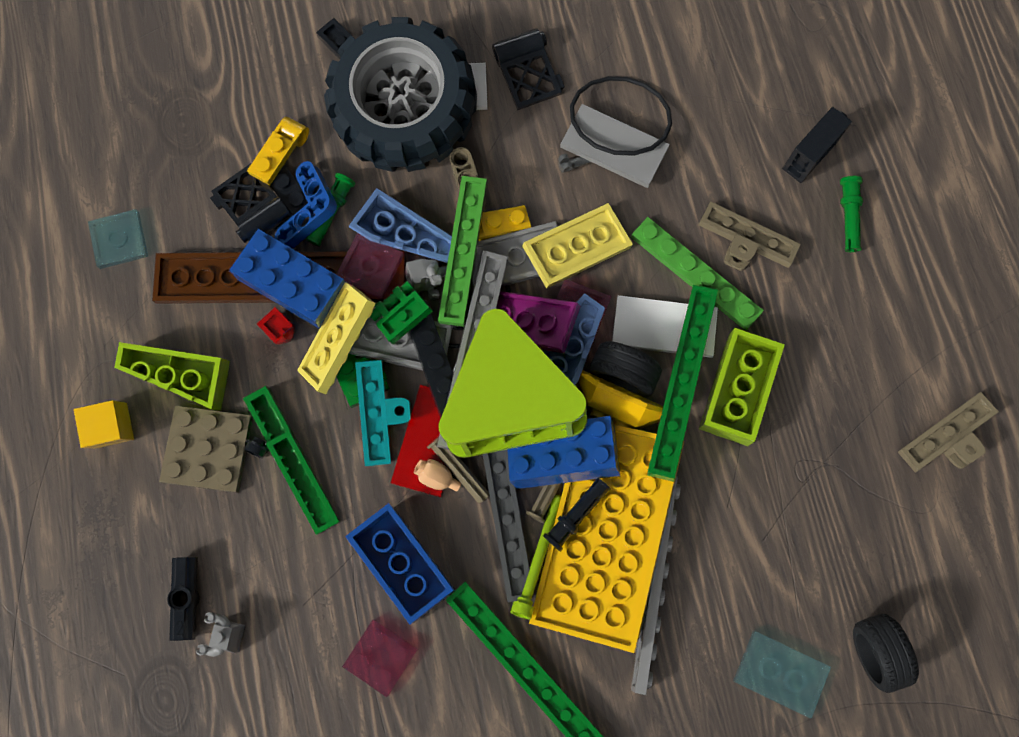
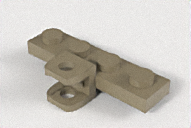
(747, 238)
(952, 436)

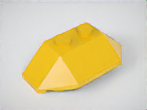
(622, 405)

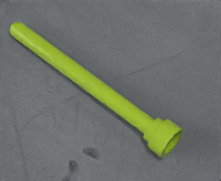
(523, 605)

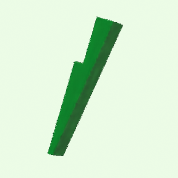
(291, 459)

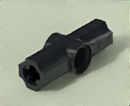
(183, 617)

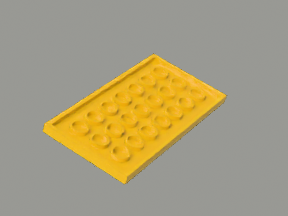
(607, 569)

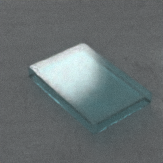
(782, 674)

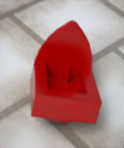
(277, 327)

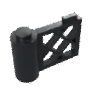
(521, 50)
(259, 214)

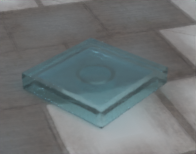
(117, 239)

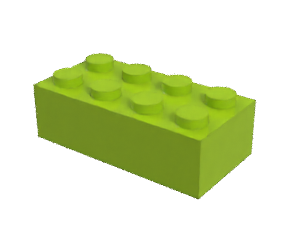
(741, 387)

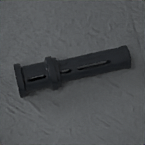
(569, 523)

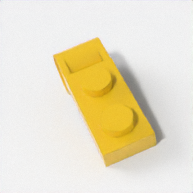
(278, 149)
(503, 222)

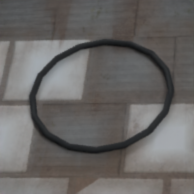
(619, 152)

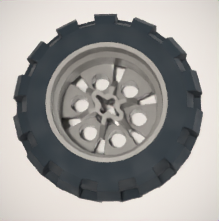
(407, 52)

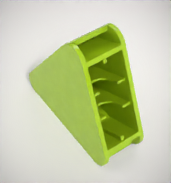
(508, 394)

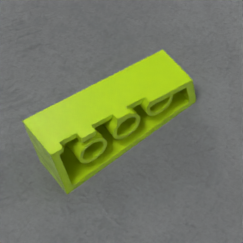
(183, 373)

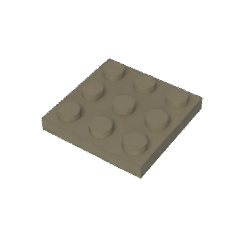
(206, 449)

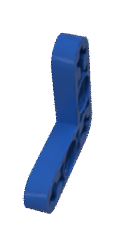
(320, 203)

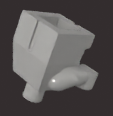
(425, 275)
(224, 637)

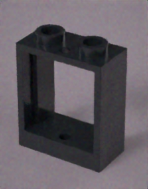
(817, 144)

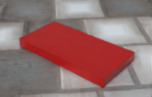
(421, 431)

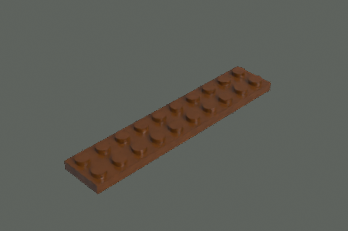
(207, 278)

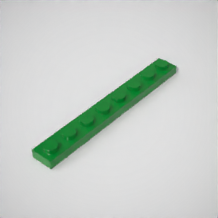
(682, 384)
(520, 664)

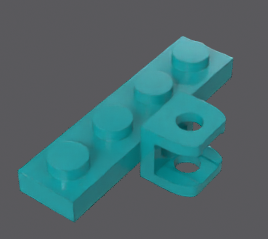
(377, 412)

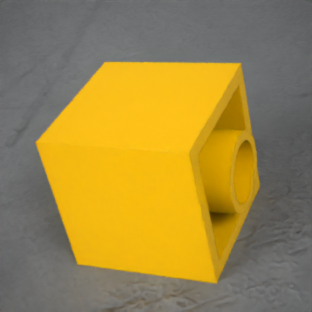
(103, 424)

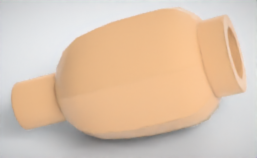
(436, 475)

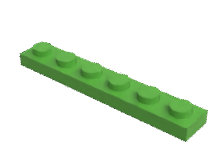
(462, 251)
(696, 272)

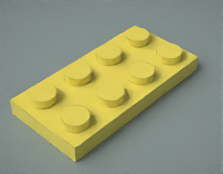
(577, 245)
(336, 337)

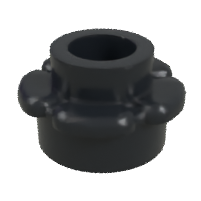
(256, 447)

